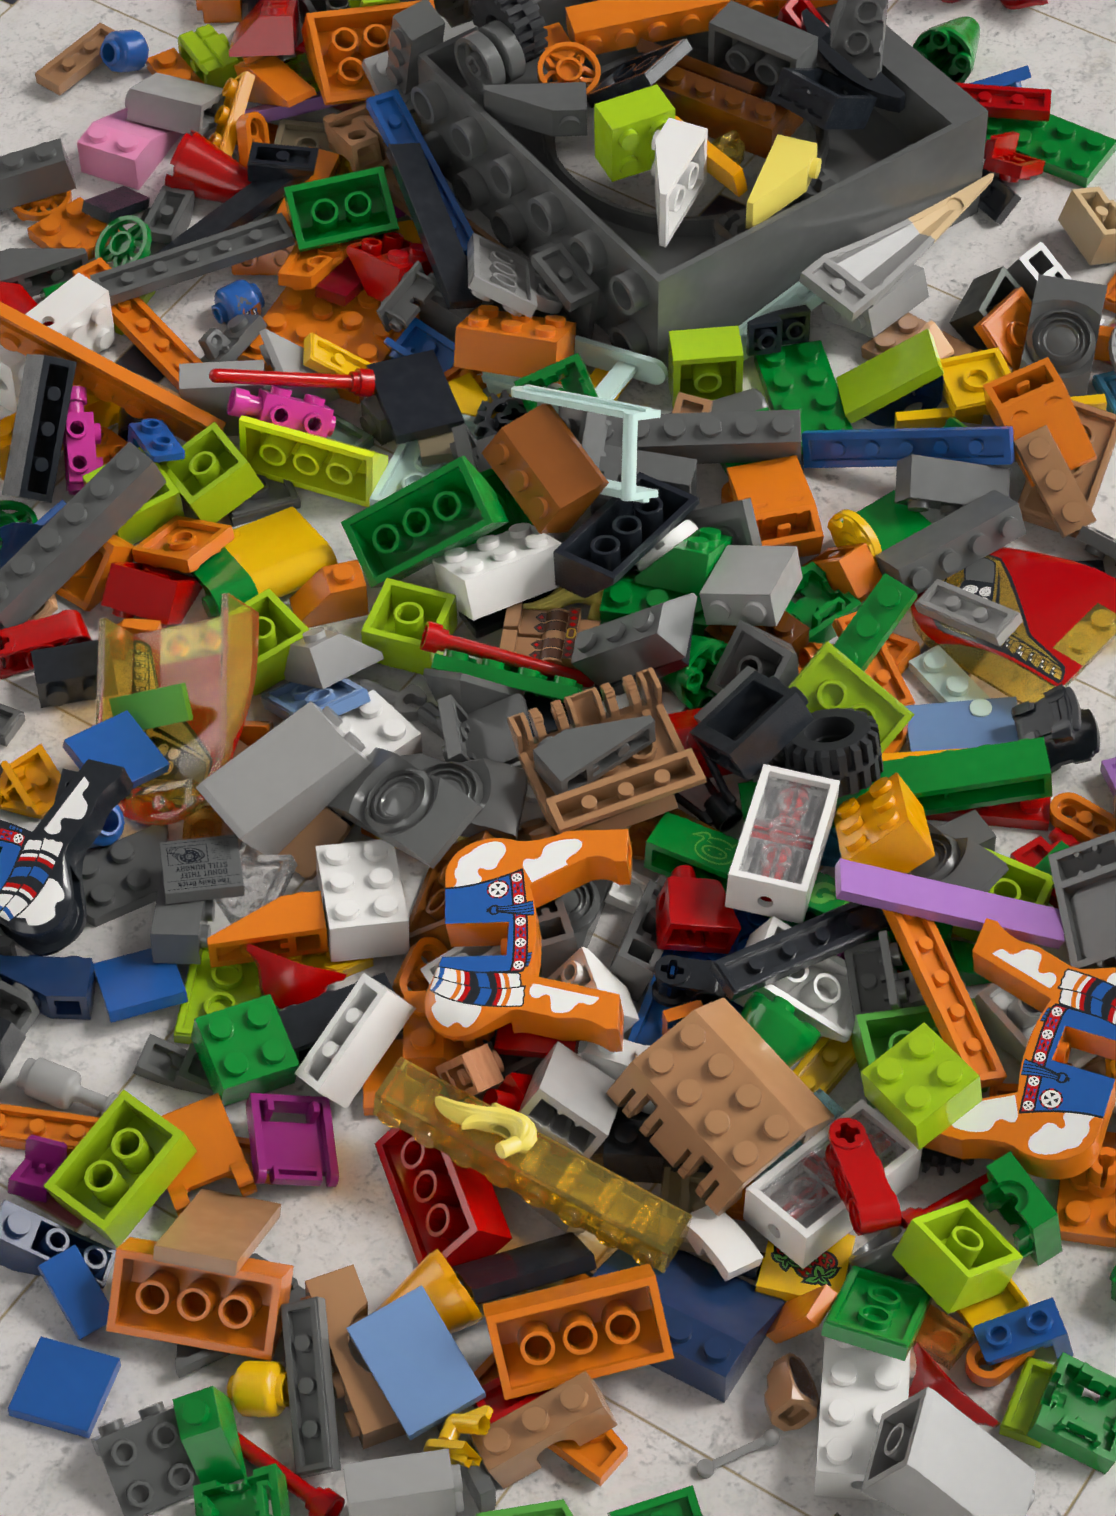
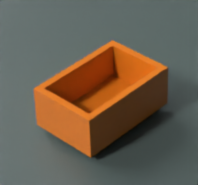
(511, 344)

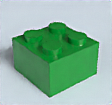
(245, 1050)

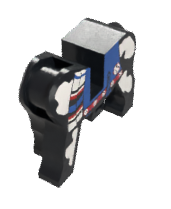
(43, 868)

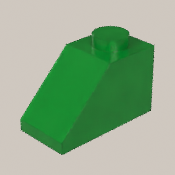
(210, 1435)

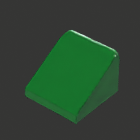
(963, 959)

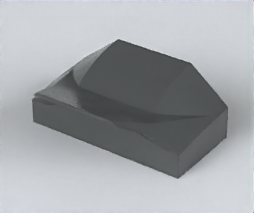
(169, 214)

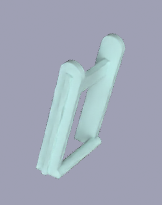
(619, 362)
(631, 414)

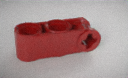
(47, 632)
(861, 1178)

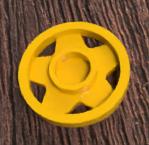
(853, 531)

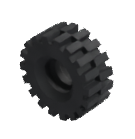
(520, 17)

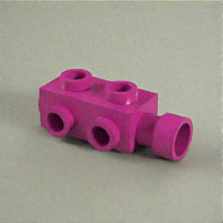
(295, 413)
(80, 441)

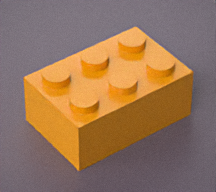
(884, 827)

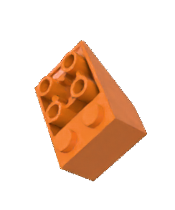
(1036, 399)
(780, 502)

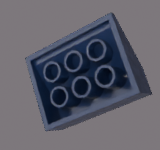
(709, 1321)

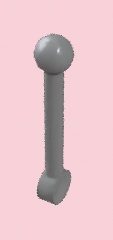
(706, 1467)

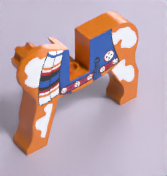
(493, 902)
(1059, 1109)

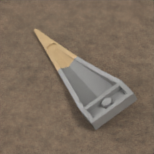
(866, 270)

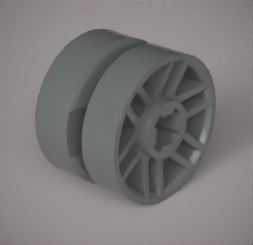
(490, 56)

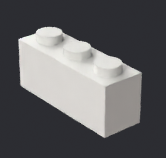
(354, 1041)

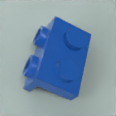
(421, 338)

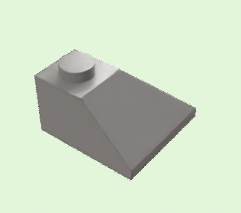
(327, 658)

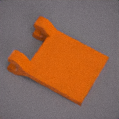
(216, 1147)

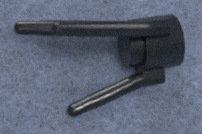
(719, 807)

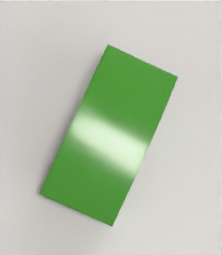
(155, 706)

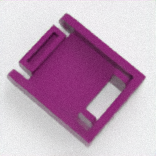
(292, 1150)

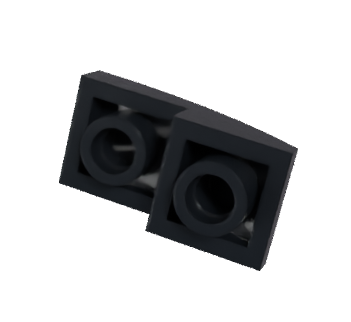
(778, 328)

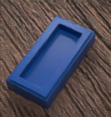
(76, 1291)

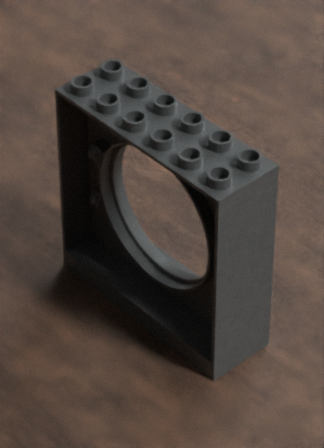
(713, 264)

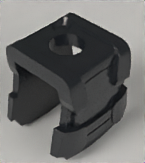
(1067, 729)

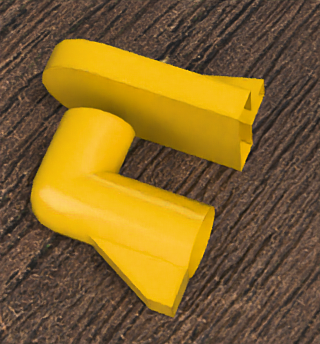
(471, 1422)

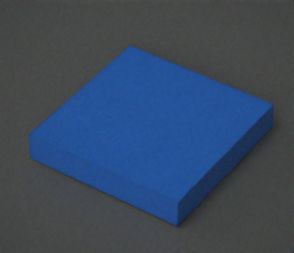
(119, 743)
(138, 986)
(64, 1387)

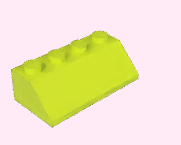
(311, 461)

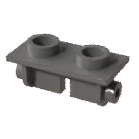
(398, 308)

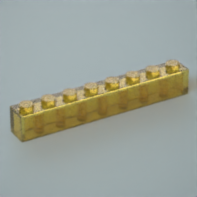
(545, 1176)

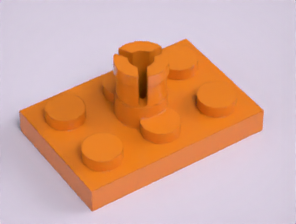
(1089, 1200)

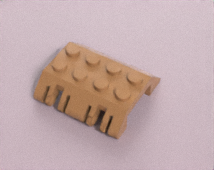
(643, 778)
(720, 1099)

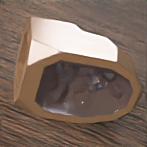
(790, 1394)

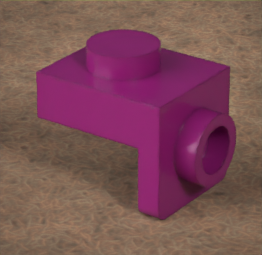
(41, 1161)

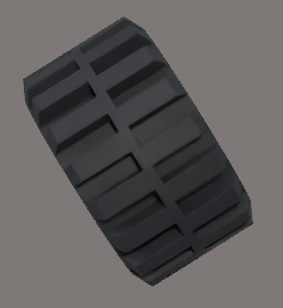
(838, 747)

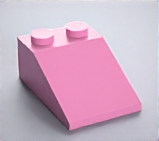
(123, 149)

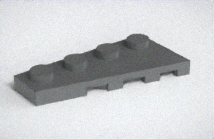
(859, 33)

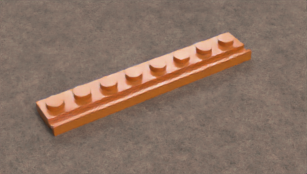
(103, 376)

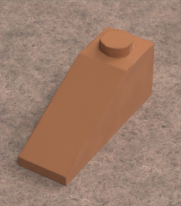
(473, 1070)

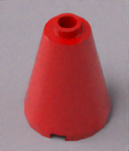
(205, 170)

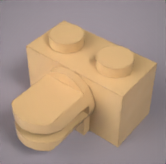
(1091, 224)

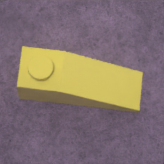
(782, 178)

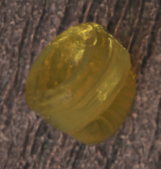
(731, 146)

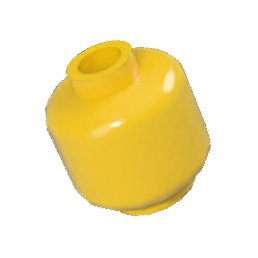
(259, 1389)

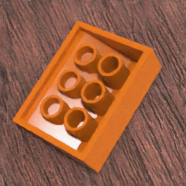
(340, 41)

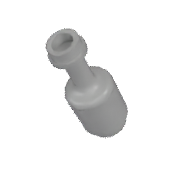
(59, 1086)

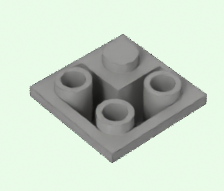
(288, 357)

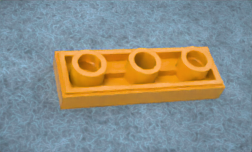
(236, 98)

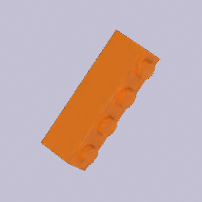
(197, 1305)
(578, 1327)

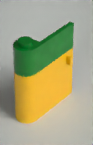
(265, 554)

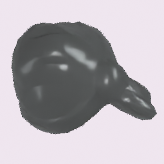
(878, 1252)

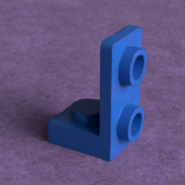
(155, 440)
(1023, 1332)

